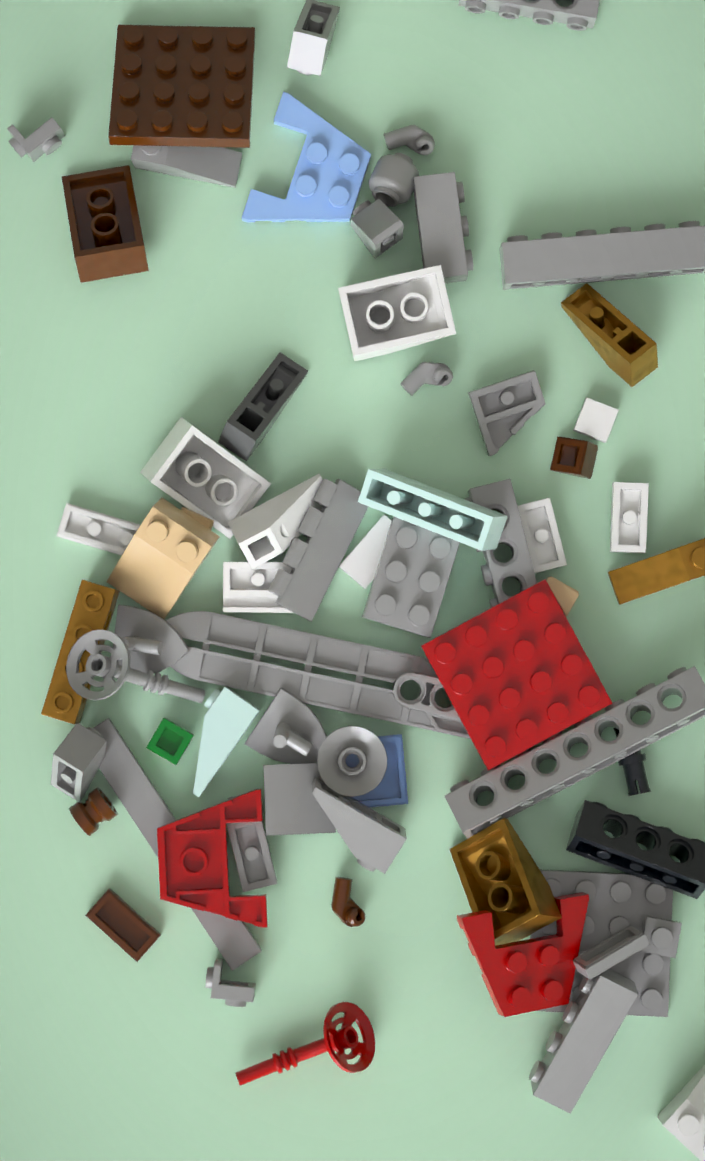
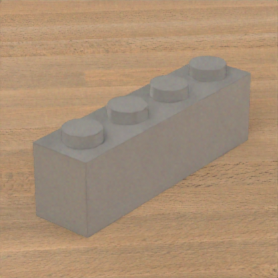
(582, 1039)

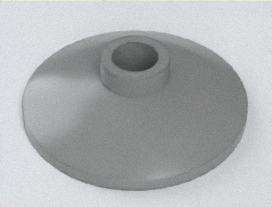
(346, 779)

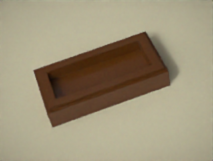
(123, 924)

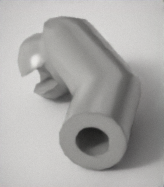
(412, 137)
(427, 373)

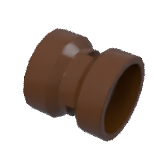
(95, 810)

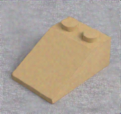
(162, 558)

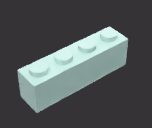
(432, 509)

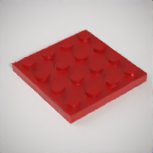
(516, 674)

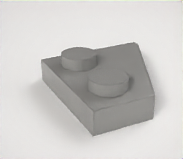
(505, 408)

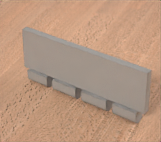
(320, 556)

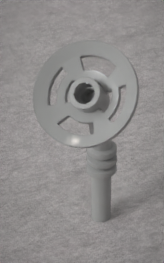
(109, 668)

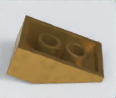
(505, 881)

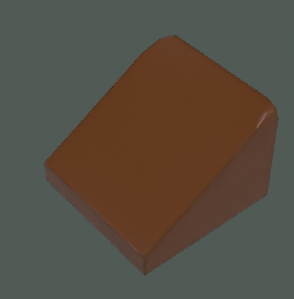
(574, 457)

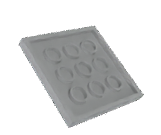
(613, 905)

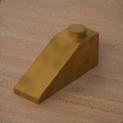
(612, 335)
(659, 572)

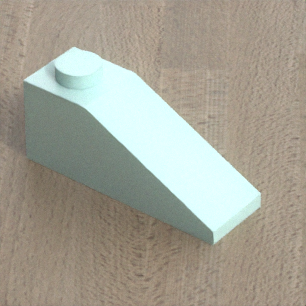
(222, 729)

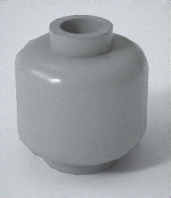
(393, 179)

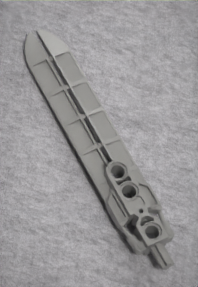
(308, 686)

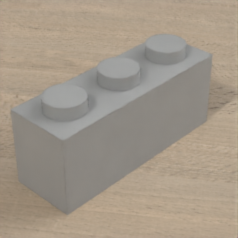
(442, 226)

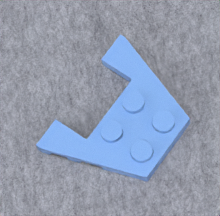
(325, 175)

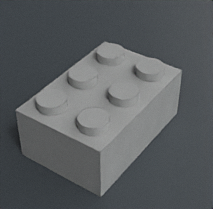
(410, 578)

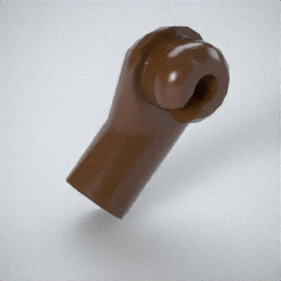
(344, 906)

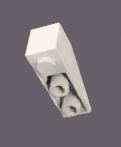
(274, 524)

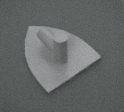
(138, 631)
(288, 731)

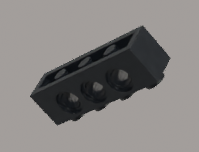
(624, 854)

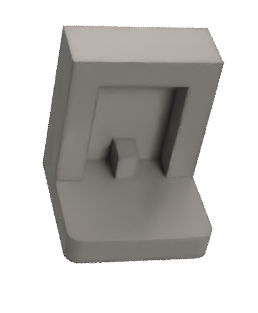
(43, 140)
(234, 992)

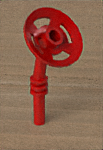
(333, 1041)

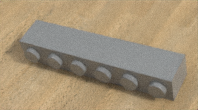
(603, 256)

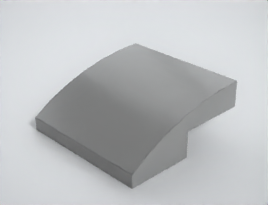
(290, 801)

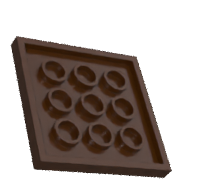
(182, 86)

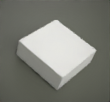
(596, 420)

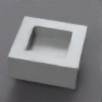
(662, 936)

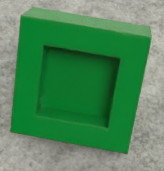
(170, 741)

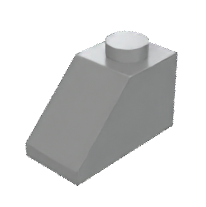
(312, 37)
(377, 226)
(77, 761)

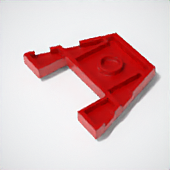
(196, 861)
(531, 971)

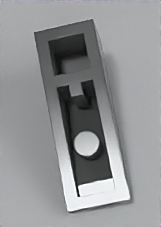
(262, 406)

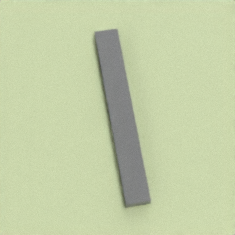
(151, 812)

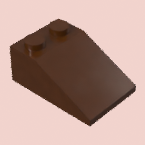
(104, 224)

